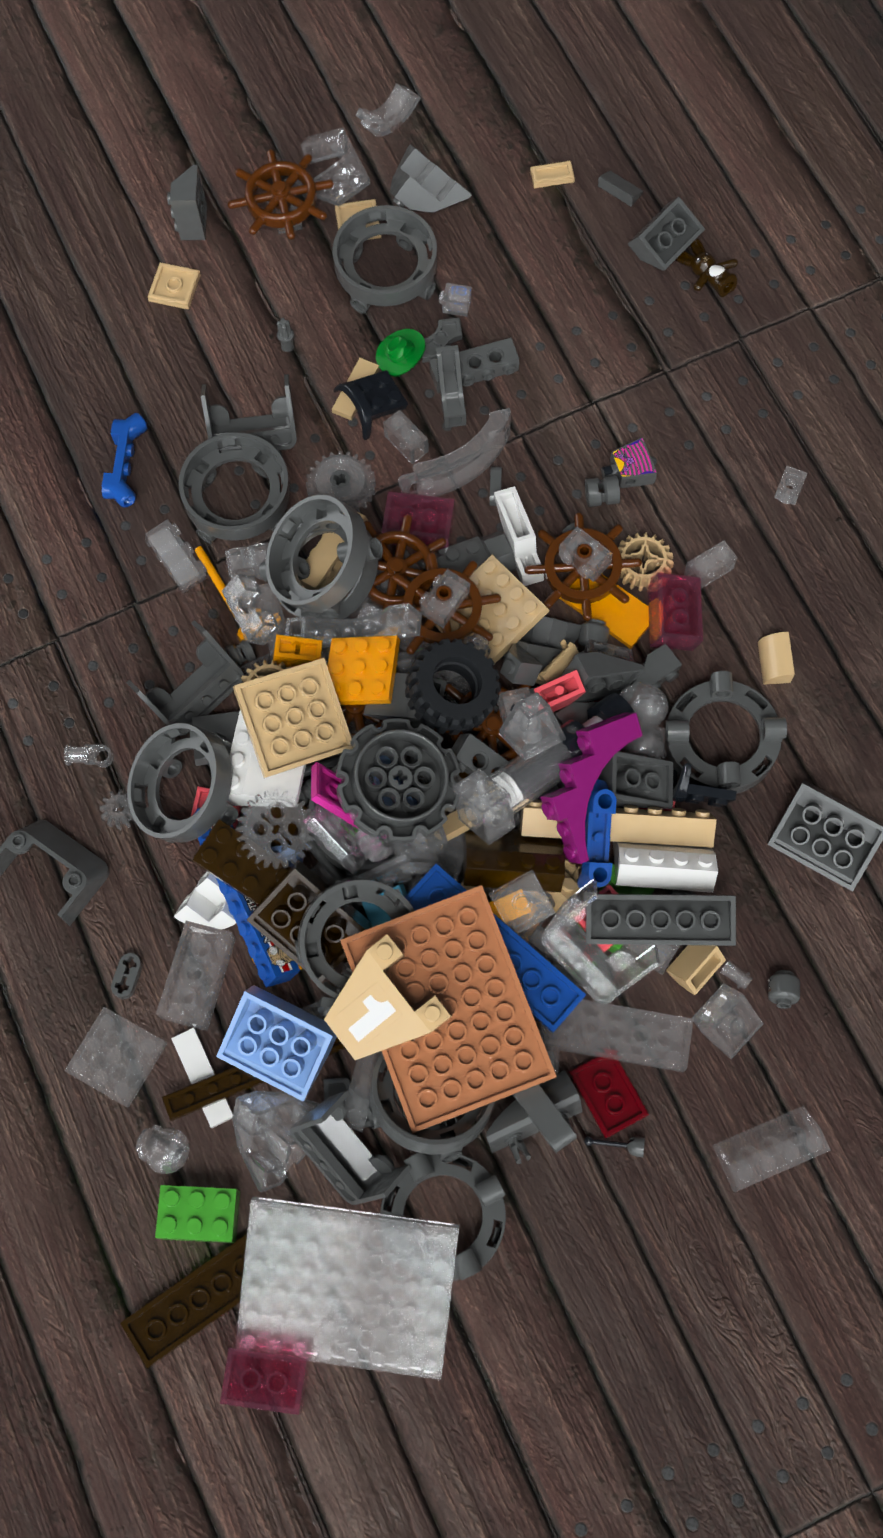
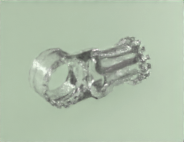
(87, 755)

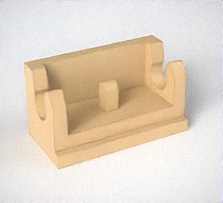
(558, 664)

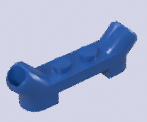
(123, 434)
(597, 836)

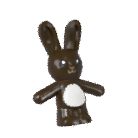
(705, 266)

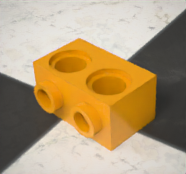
(296, 650)

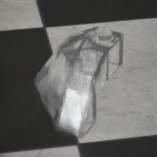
(263, 1134)

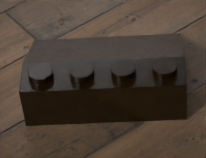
(511, 858)
(283, 909)

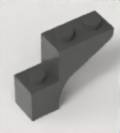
(450, 386)

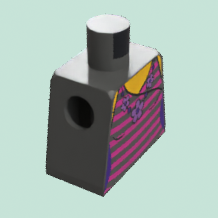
(631, 465)

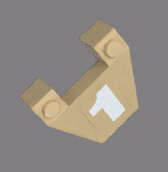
(373, 1012)

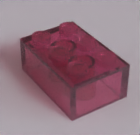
(430, 516)
(675, 611)
(264, 1381)

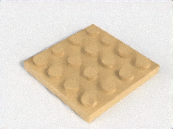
(511, 616)
(293, 717)

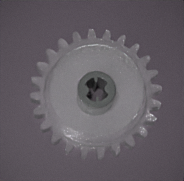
(343, 479)

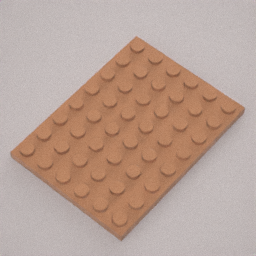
(492, 1037)

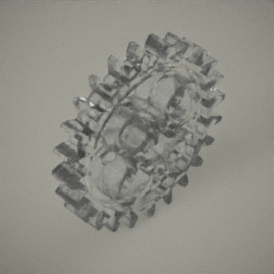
(261, 845)

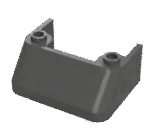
(275, 428)
(201, 690)
(85, 870)
(343, 1156)

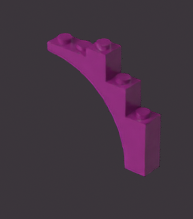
(579, 774)

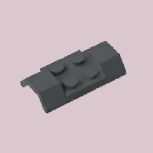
(475, 549)

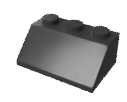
(188, 205)
(666, 235)

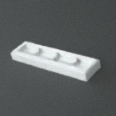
(199, 1068)

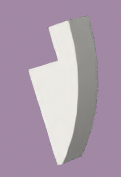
(518, 533)

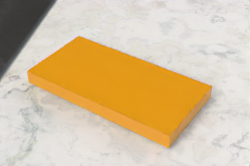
(625, 621)

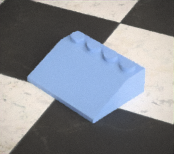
(277, 1042)

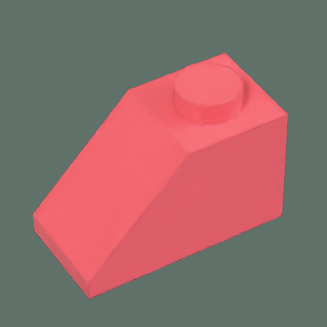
(562, 690)

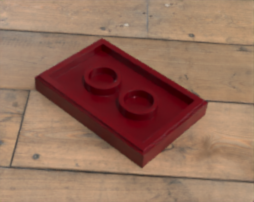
(608, 1095)

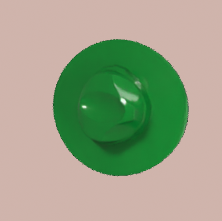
(400, 351)

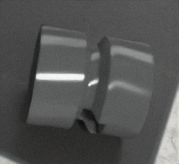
(610, 491)

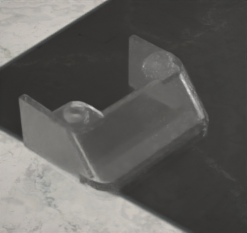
(597, 973)

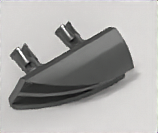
(515, 1125)

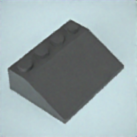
(828, 835)

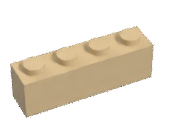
(324, 561)

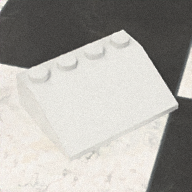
(247, 775)
(665, 866)

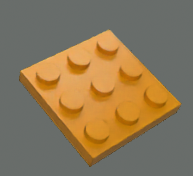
(363, 669)

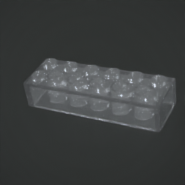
(624, 1035)

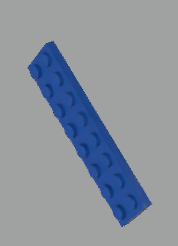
(545, 987)

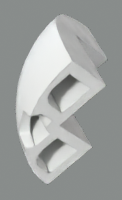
(206, 905)

